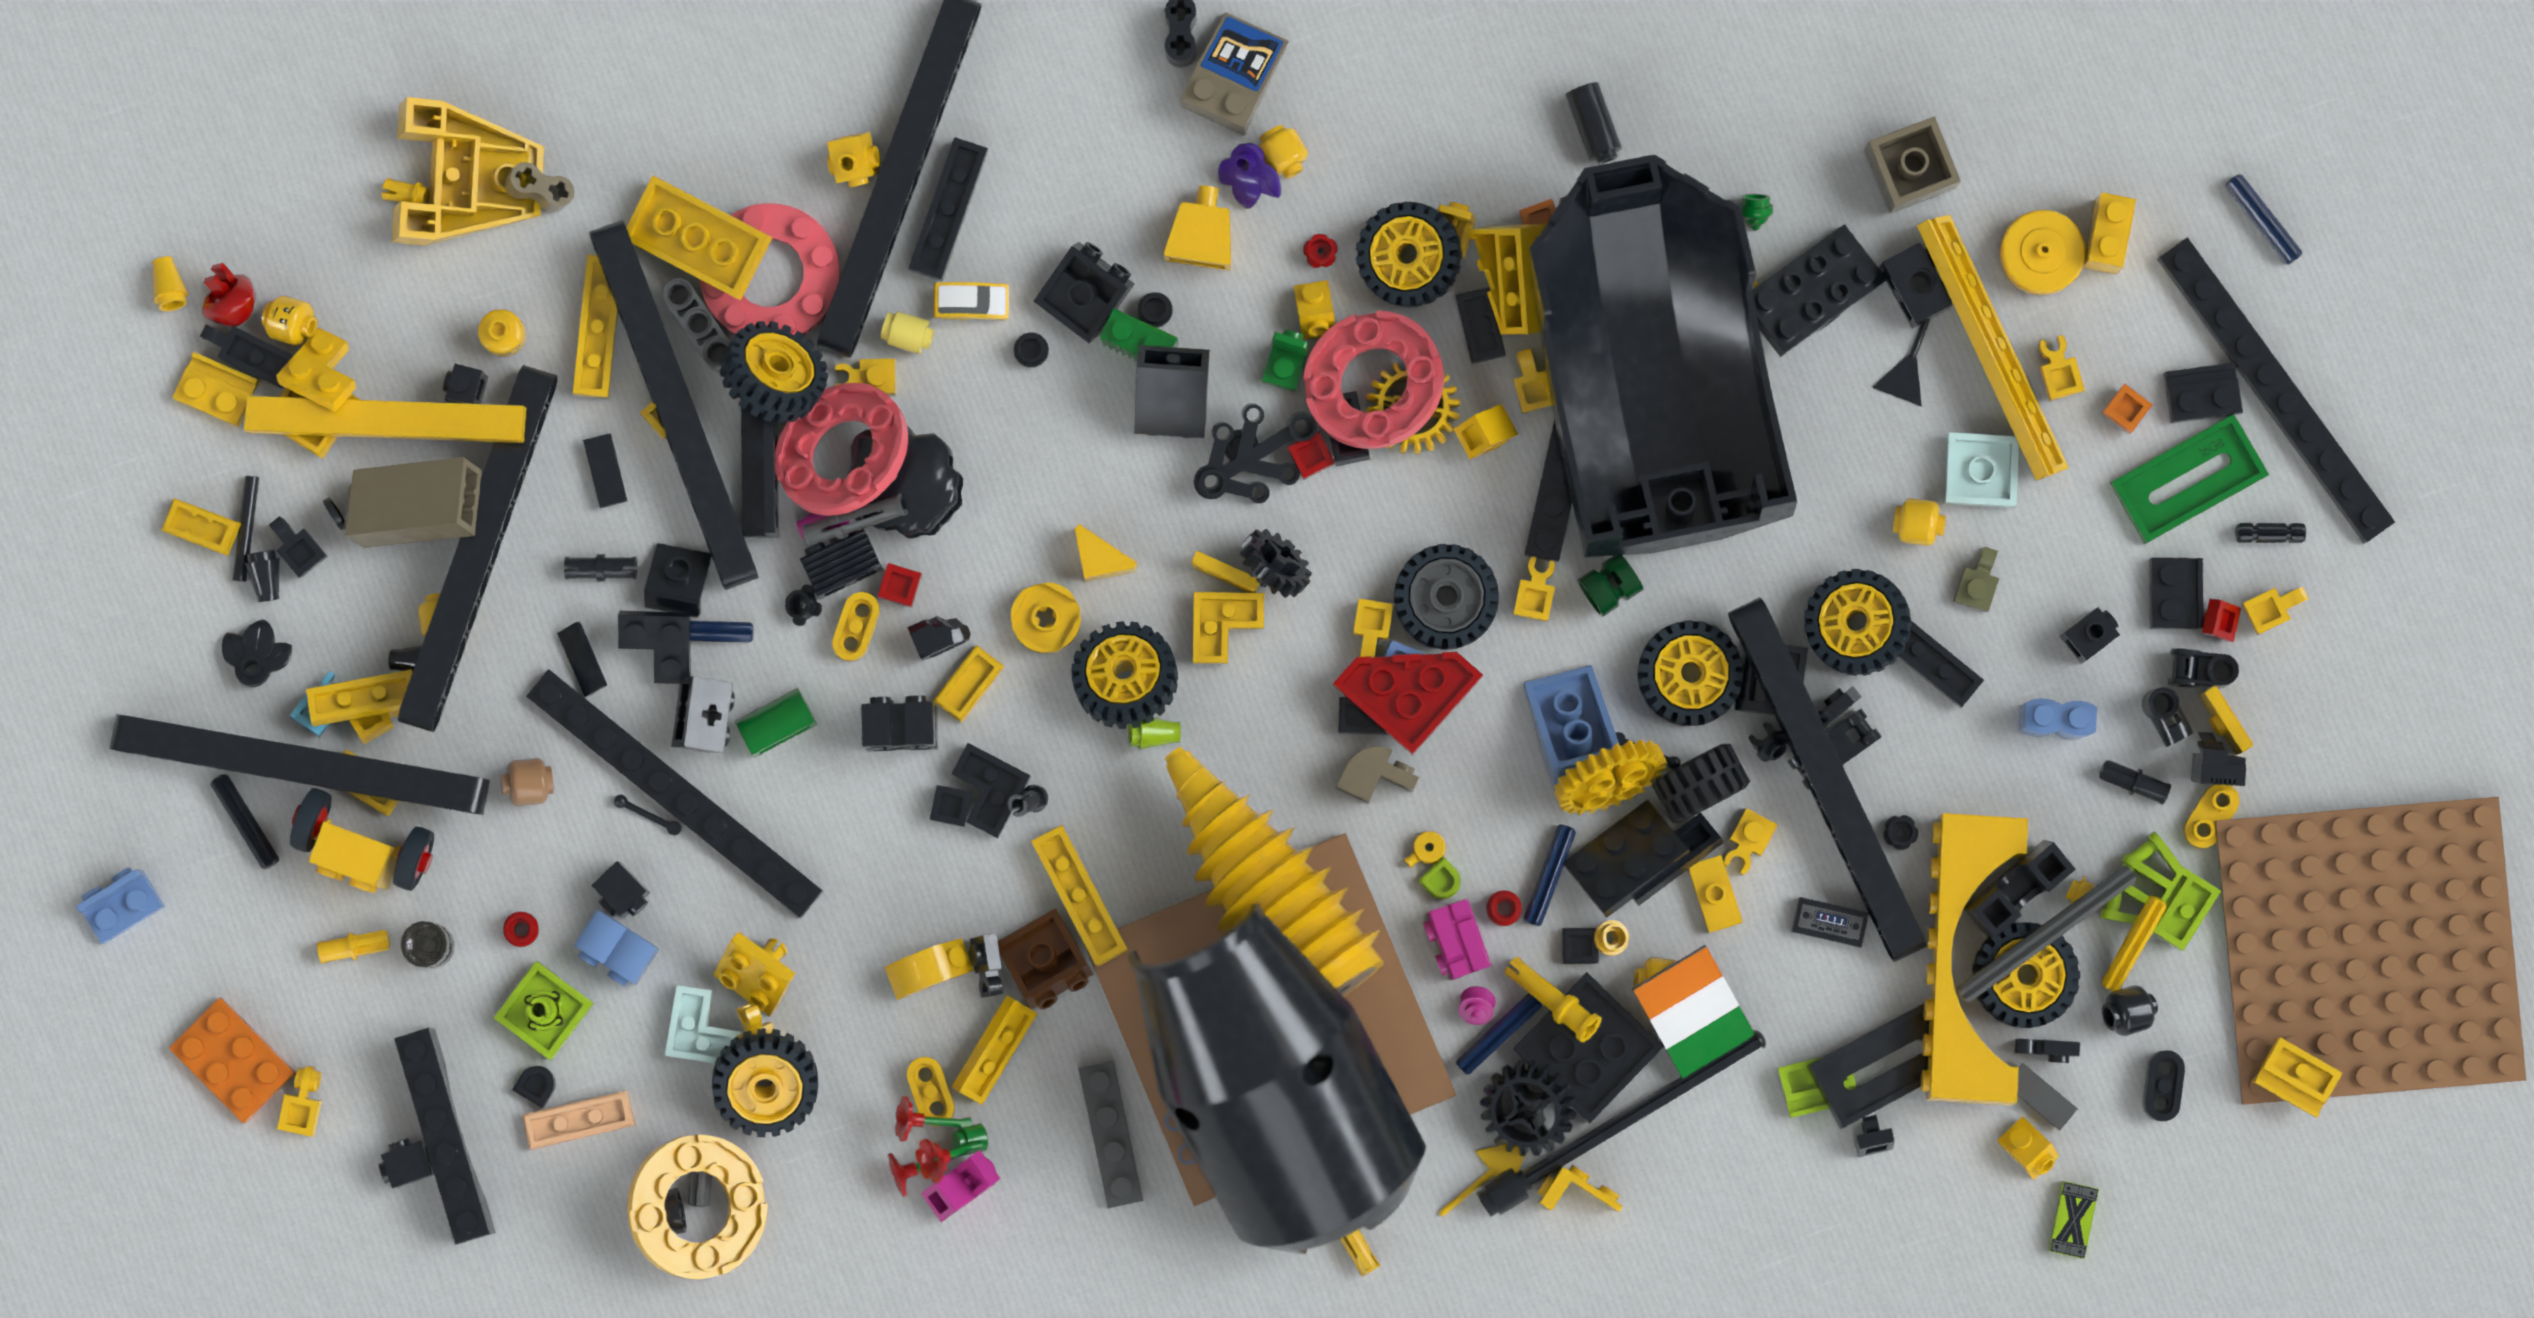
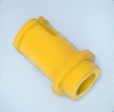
(405, 192)

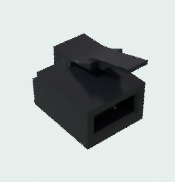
(2215, 765)

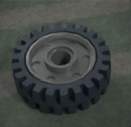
(1453, 569)

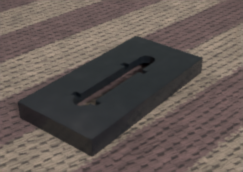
(1832, 1069)

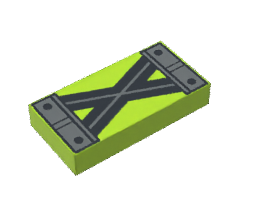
(2073, 1219)

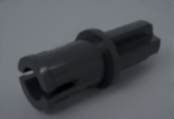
(2134, 781)

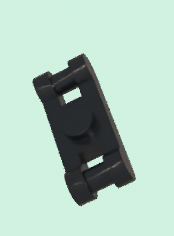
(1843, 746)

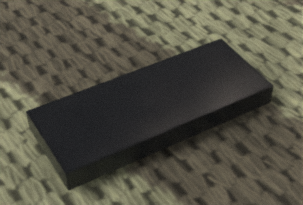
(605, 470)
(582, 659)

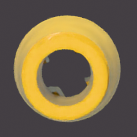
(168, 286)

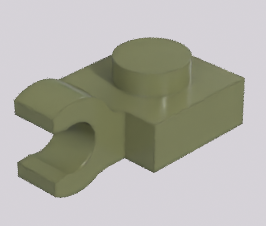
(1978, 586)

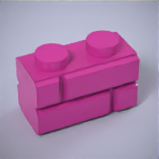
(1457, 940)

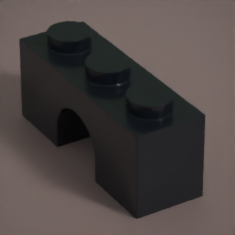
(2003, 899)

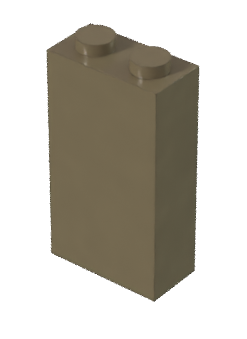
(413, 502)

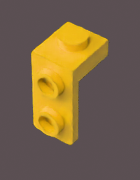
(1553, 1188)

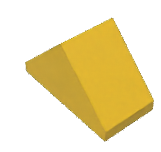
(1100, 558)

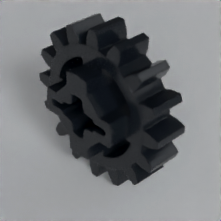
(1275, 563)

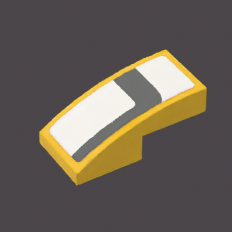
(970, 300)

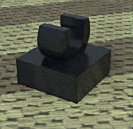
(1873, 1139)

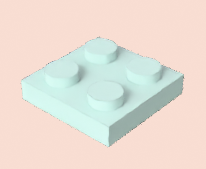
(1981, 470)

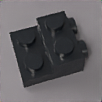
(1084, 290)

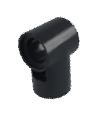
(2175, 732)

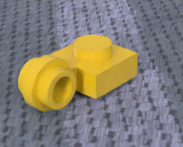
(300, 1112)

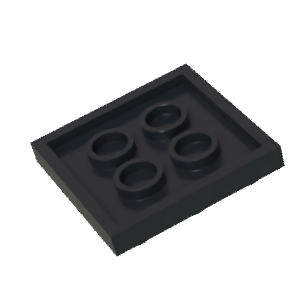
(1603, 1062)

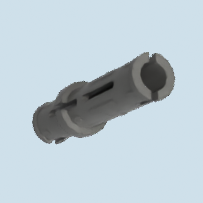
(818, 531)

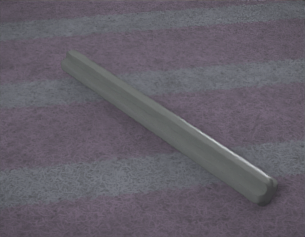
(2046, 934)

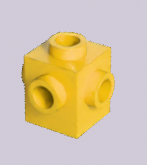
(853, 159)

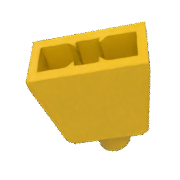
(1201, 233)

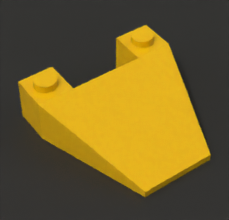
(465, 174)

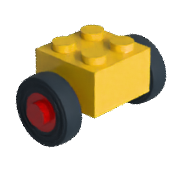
(356, 856)

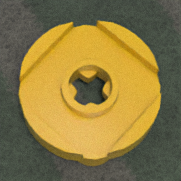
(1065, 612)

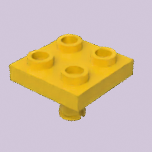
(755, 972)

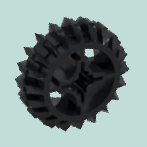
(1532, 1120)

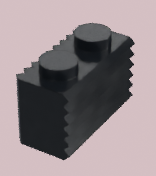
(840, 563)

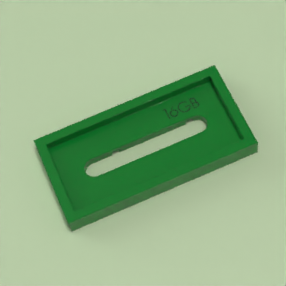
(2222, 438)

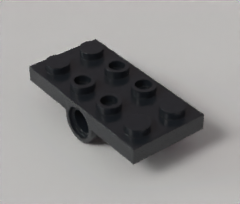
(1814, 290)

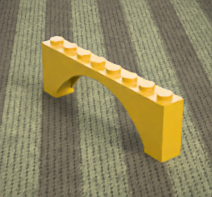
(1958, 1060)

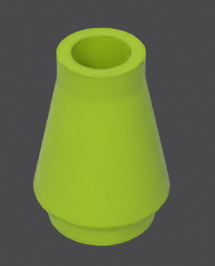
(1154, 733)

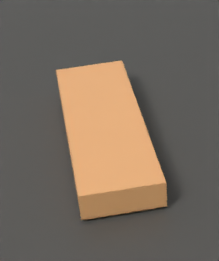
(578, 1120)

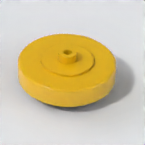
(2042, 252)

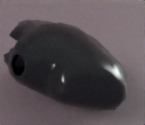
(925, 481)

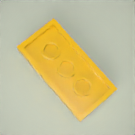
(697, 237)

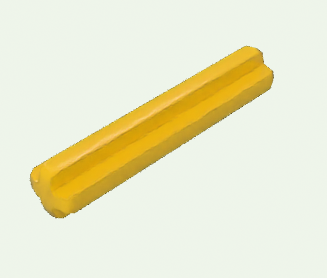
(2134, 943)

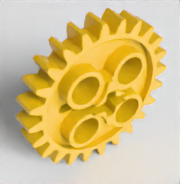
(1610, 777)

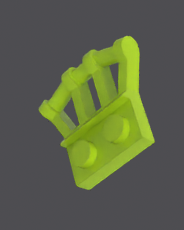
(2186, 895)

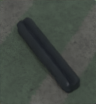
(244, 821)

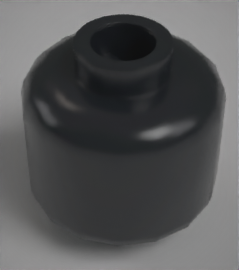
(2129, 1010)

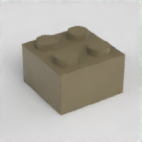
(1912, 164)

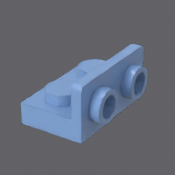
(120, 904)

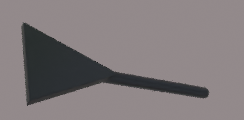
(1904, 378)

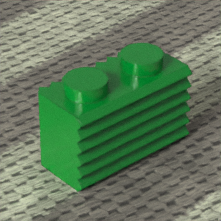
(1127, 333)

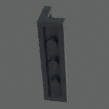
(759, 477)

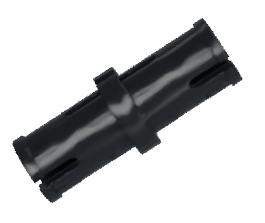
(600, 567)

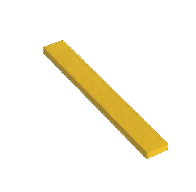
(386, 419)

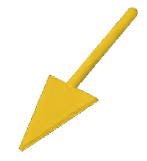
(1497, 1161)

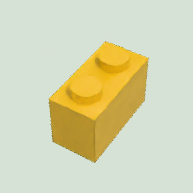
(2109, 233)

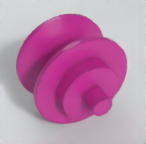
(1477, 1005)

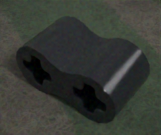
(1180, 32)

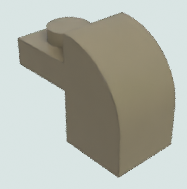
(1366, 769)

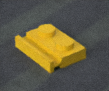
(215, 389)
(2297, 1077)

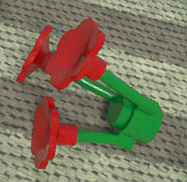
(929, 1156)

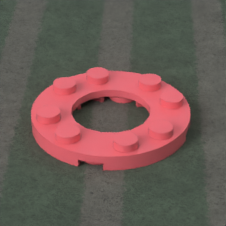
(820, 279)
(1343, 344)
(863, 484)

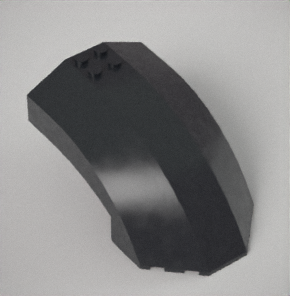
(1657, 362)

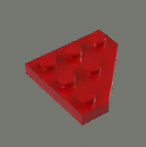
(1408, 692)

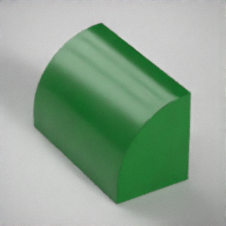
(776, 722)

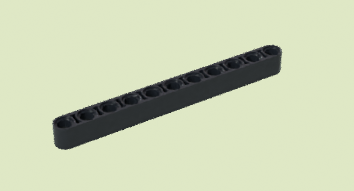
(898, 176)
(673, 405)
(475, 557)
(300, 764)
(1829, 780)

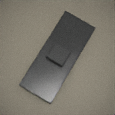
(2043, 1098)

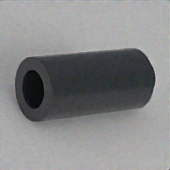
(1594, 122)

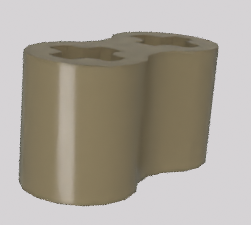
(539, 187)

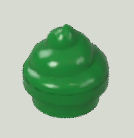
(1756, 209)

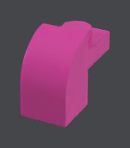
(961, 1186)

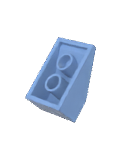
(1569, 719)

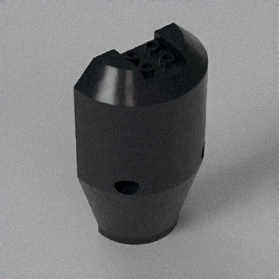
(1277, 1090)

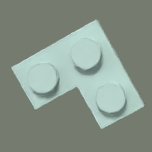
(688, 1029)

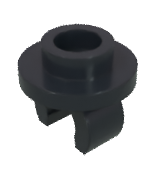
(1772, 746)

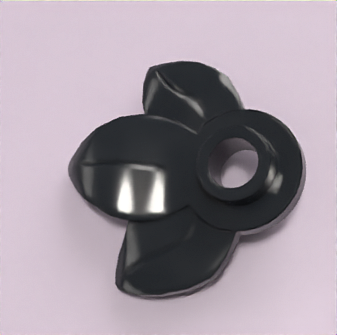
(256, 648)

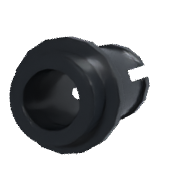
(1032, 799)

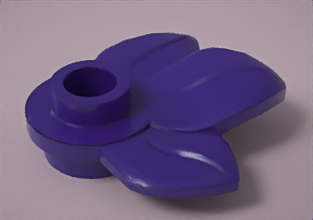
(1250, 177)

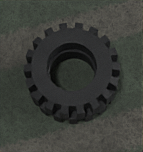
(1701, 783)

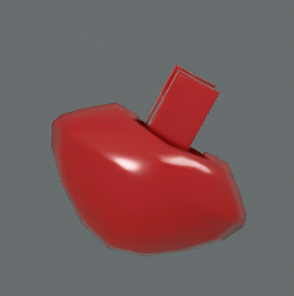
(230, 297)

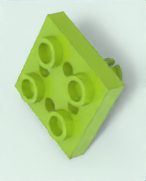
(543, 1010)

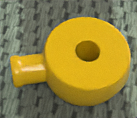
(1421, 854)

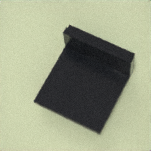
(676, 579)

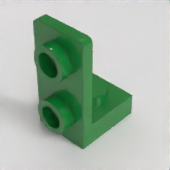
(1286, 360)

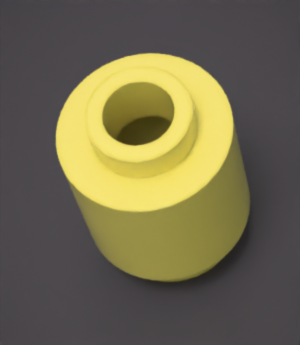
(907, 332)

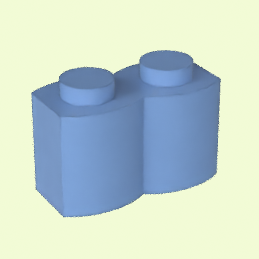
(2069, 720)
(616, 948)

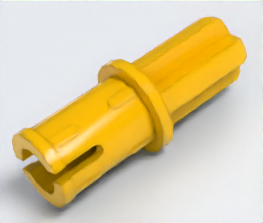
(353, 946)

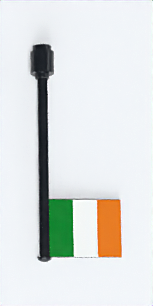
(1701, 1034)

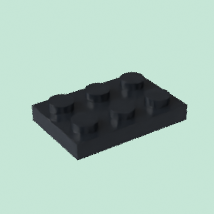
(1627, 858)

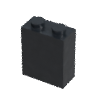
(1171, 391)

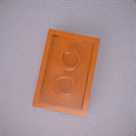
(232, 1060)

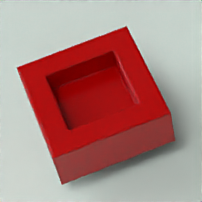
(1311, 456)
(899, 585)
(2221, 620)

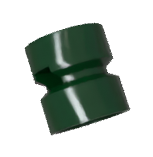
(1599, 590)

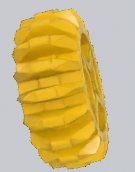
(1442, 413)

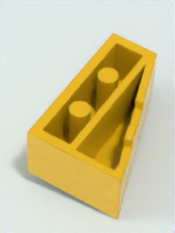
(1508, 270)

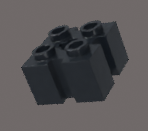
(899, 725)

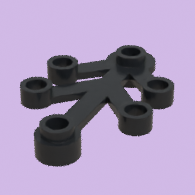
(1249, 457)

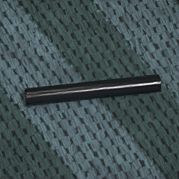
(246, 528)

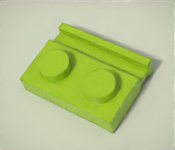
(1801, 1090)

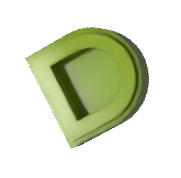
(1441, 880)

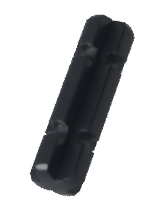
(2270, 532)

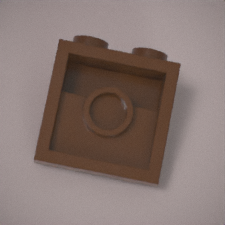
(1044, 960)

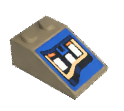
(1233, 73)

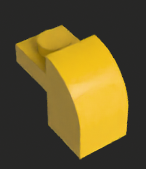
(928, 968)

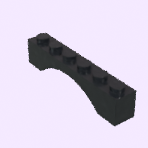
(437, 1117)

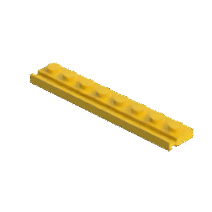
(1992, 347)

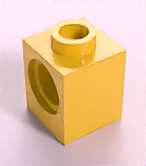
(1485, 431)

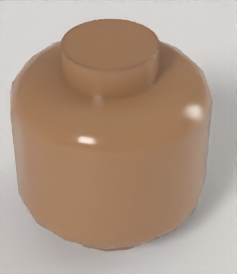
(527, 782)

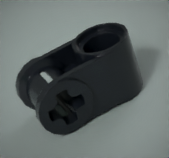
(2199, 669)

